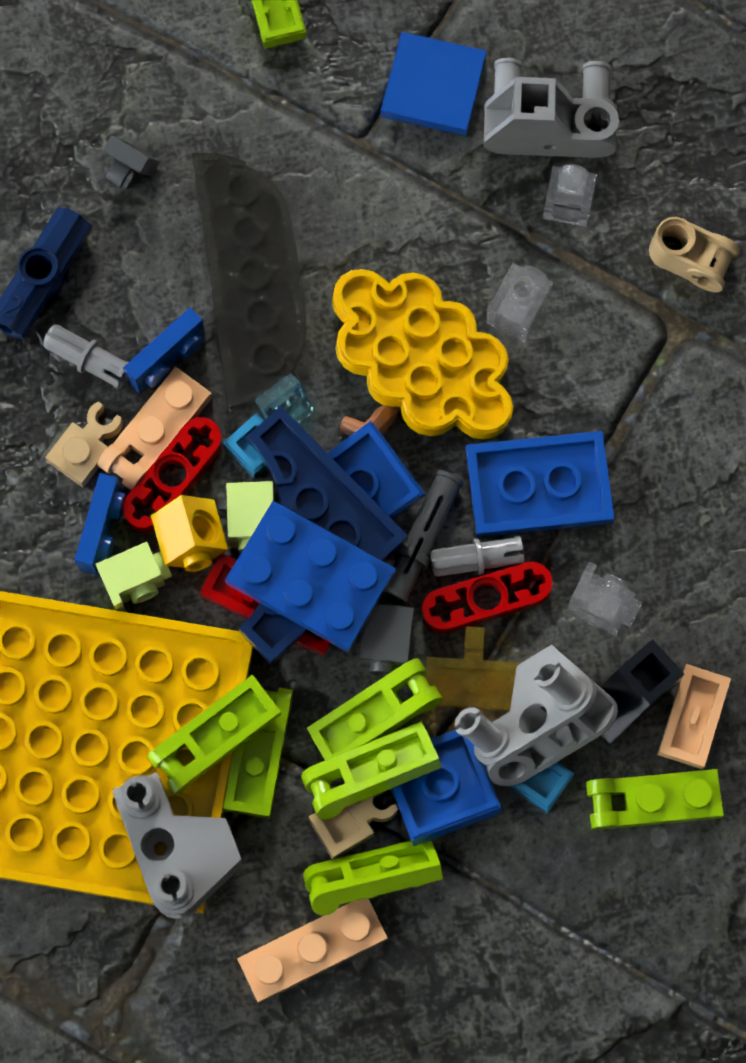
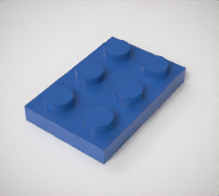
(539, 484)
(310, 576)

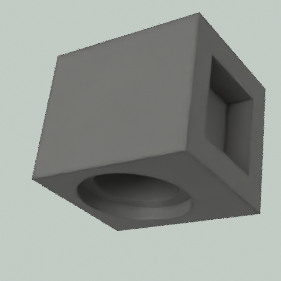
(386, 639)

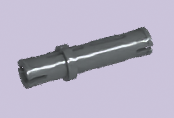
(444, 491)

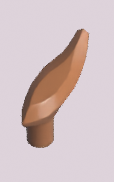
(381, 417)

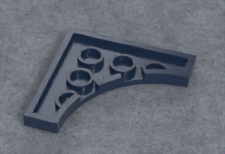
(324, 494)

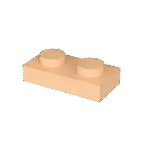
(694, 716)

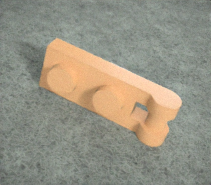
(155, 426)

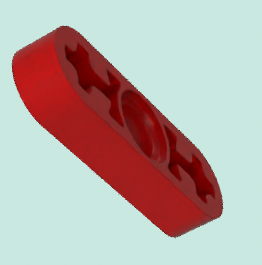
(183, 440)
(523, 598)

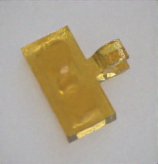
(472, 679)

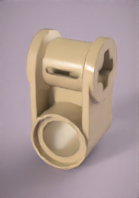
(696, 253)

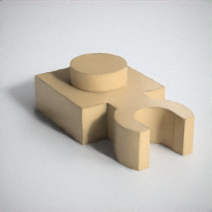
(80, 448)
(350, 826)

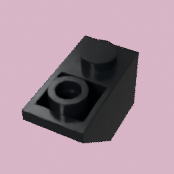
(640, 686)

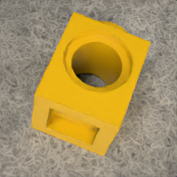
(189, 533)

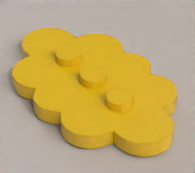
(422, 354)

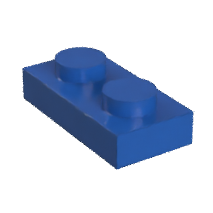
(153, 362)
(95, 539)

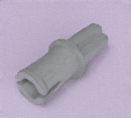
(86, 355)
(477, 556)

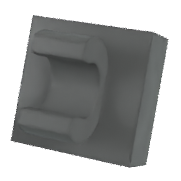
(128, 162)

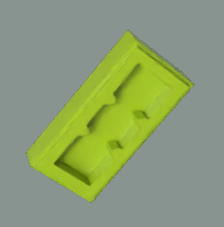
(279, 21)

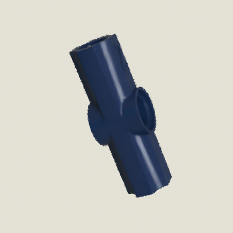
(53, 249)

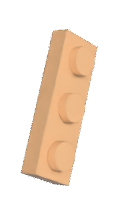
(312, 949)

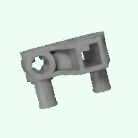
(544, 119)
(547, 701)
(198, 853)

